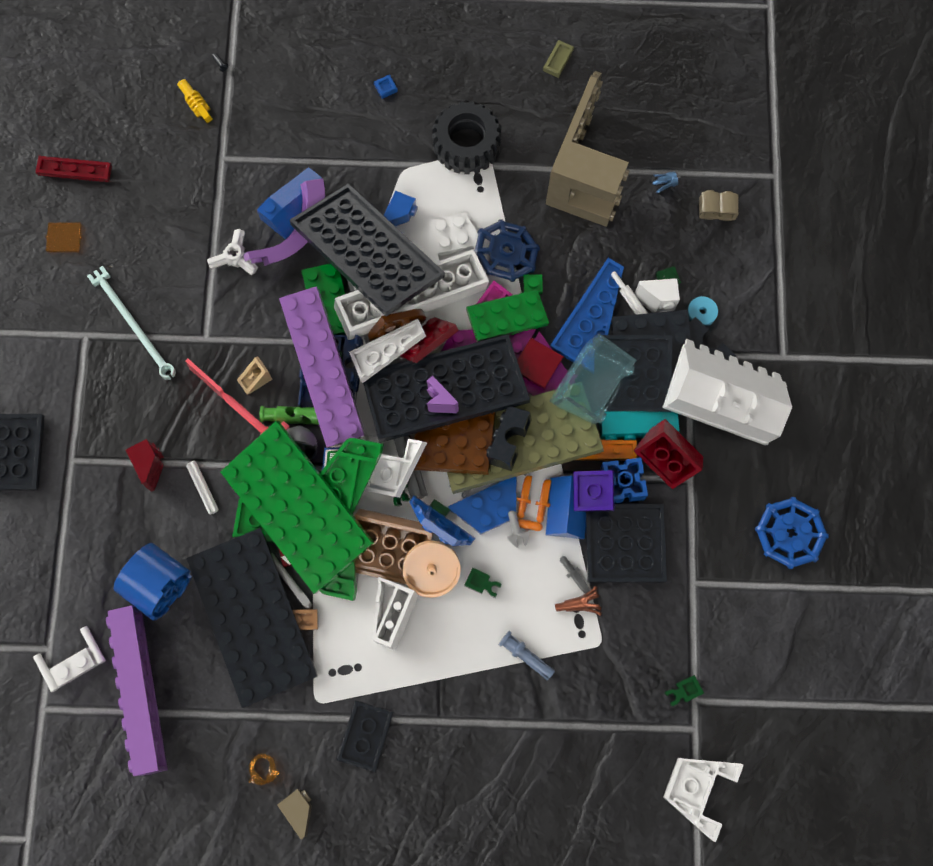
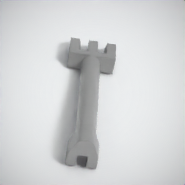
(292, 584)

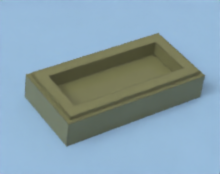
(558, 59)

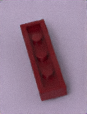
(73, 168)

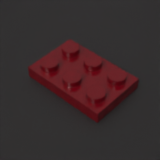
(436, 333)

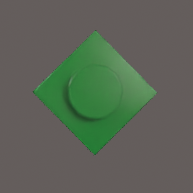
(533, 282)

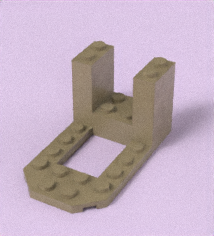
(581, 177)

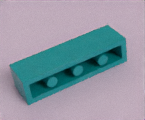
(633, 424)

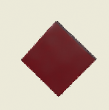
(538, 363)

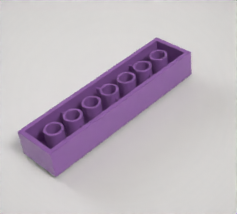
(322, 366)
(136, 691)

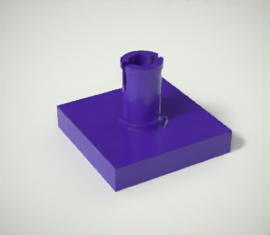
(594, 490)

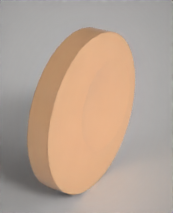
(431, 569)

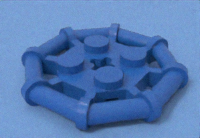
(802, 529)

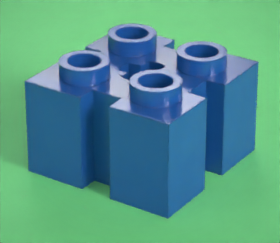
(630, 472)

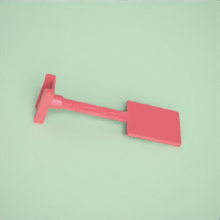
(229, 399)

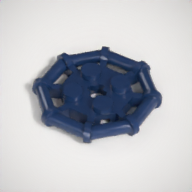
(502, 258)

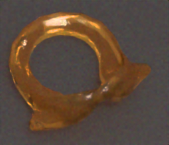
(272, 772)

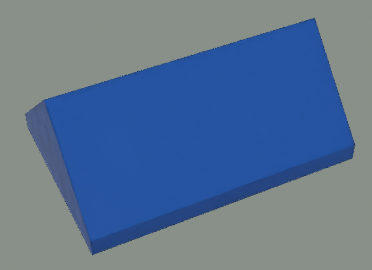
(561, 517)

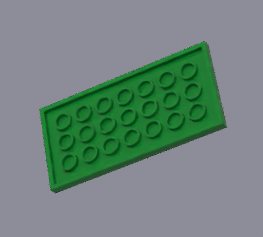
(296, 507)

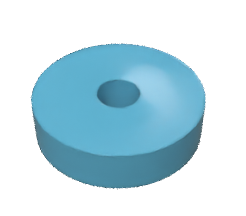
(705, 304)

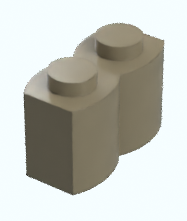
(718, 205)

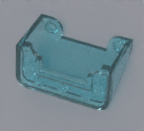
(593, 379)

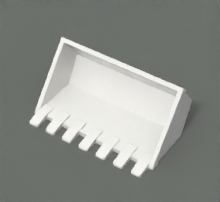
(728, 394)

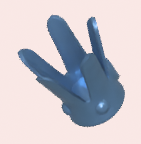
(669, 178)

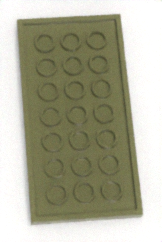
(550, 441)

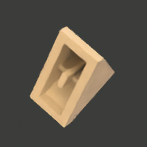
(254, 376)

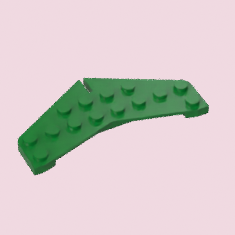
(348, 477)

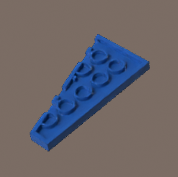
(591, 314)

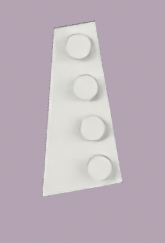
(383, 350)

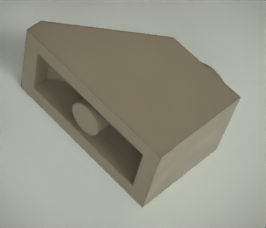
(297, 811)

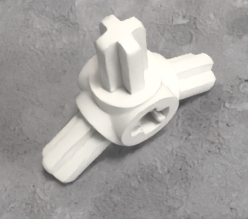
(233, 248)

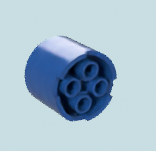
(152, 581)

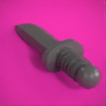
(574, 574)

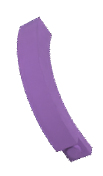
(312, 193)

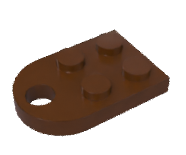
(395, 321)

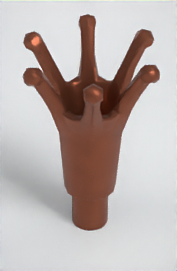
(580, 603)

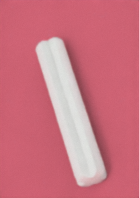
(202, 487)

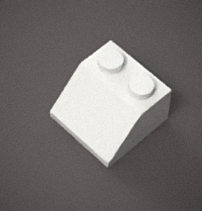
(658, 294)

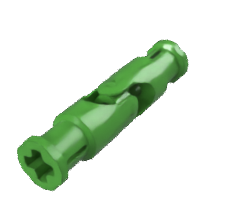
(282, 413)

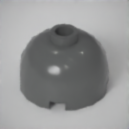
(305, 440)

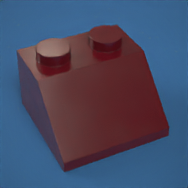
(146, 462)

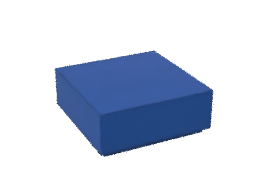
(385, 86)

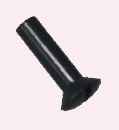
(223, 66)

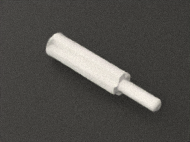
(629, 296)

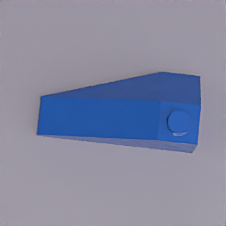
(285, 204)

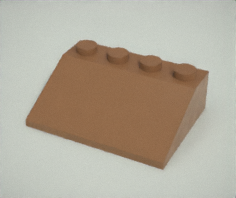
(392, 541)

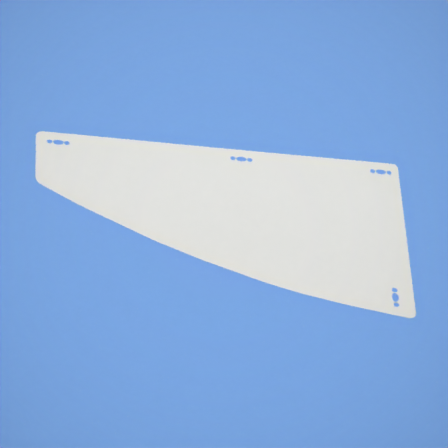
(462, 628)

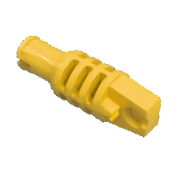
(195, 100)

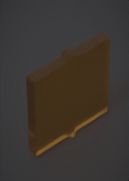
(63, 237)

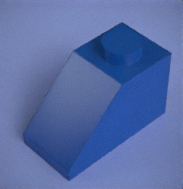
(400, 209)

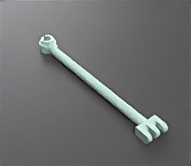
(101, 279)

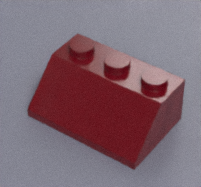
(669, 454)

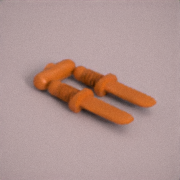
(531, 525)

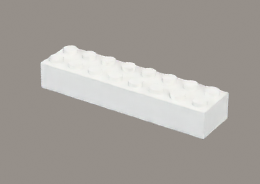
(462, 279)

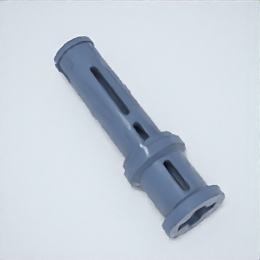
(519, 650)

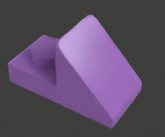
(442, 399)

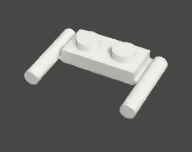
(72, 666)

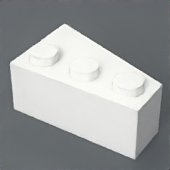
(392, 612)

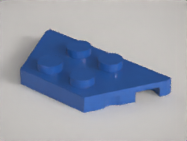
(488, 507)
(440, 525)

